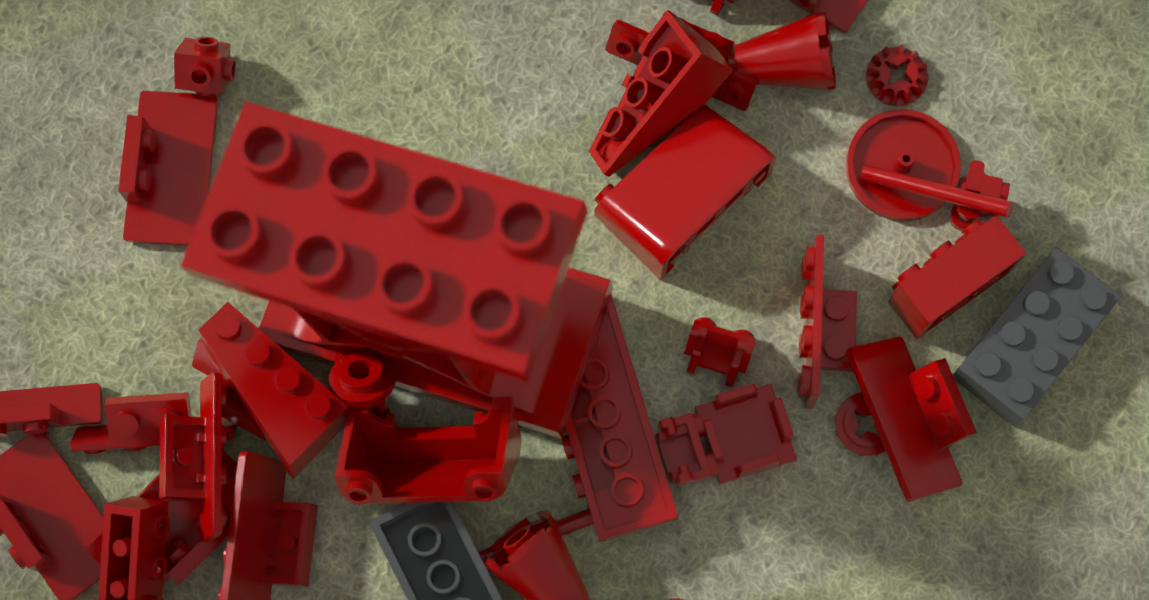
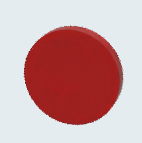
(908, 145)

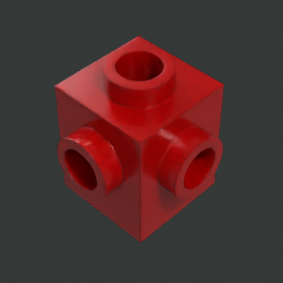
(203, 66)

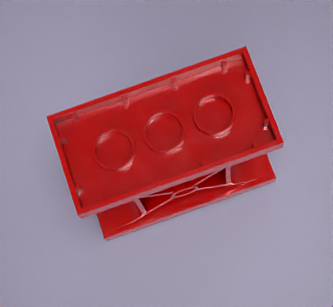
(406, 259)

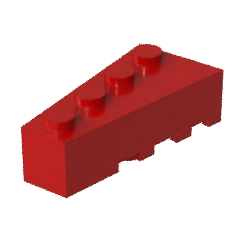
(277, 392)

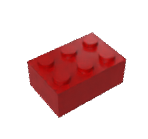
(955, 275)

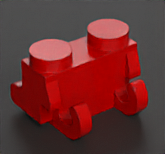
(979, 183)
(719, 349)
(683, 450)

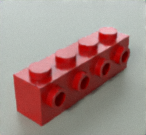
(133, 549)

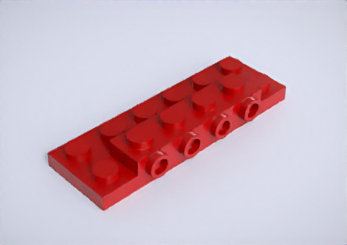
(616, 442)

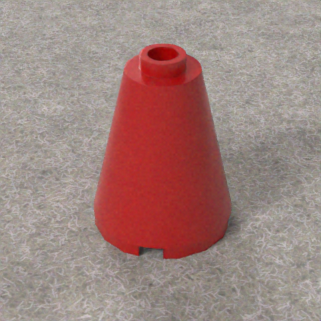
(790, 55)
(536, 561)

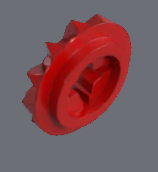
(901, 91)
(847, 425)

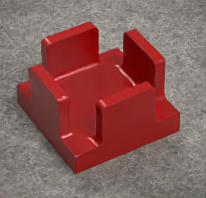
(747, 432)

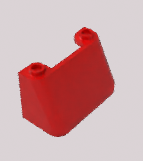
(683, 188)
(428, 463)

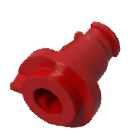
(363, 380)

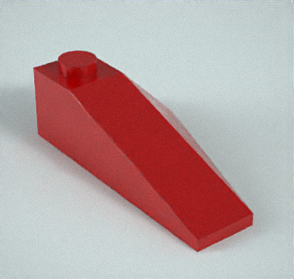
(668, 85)

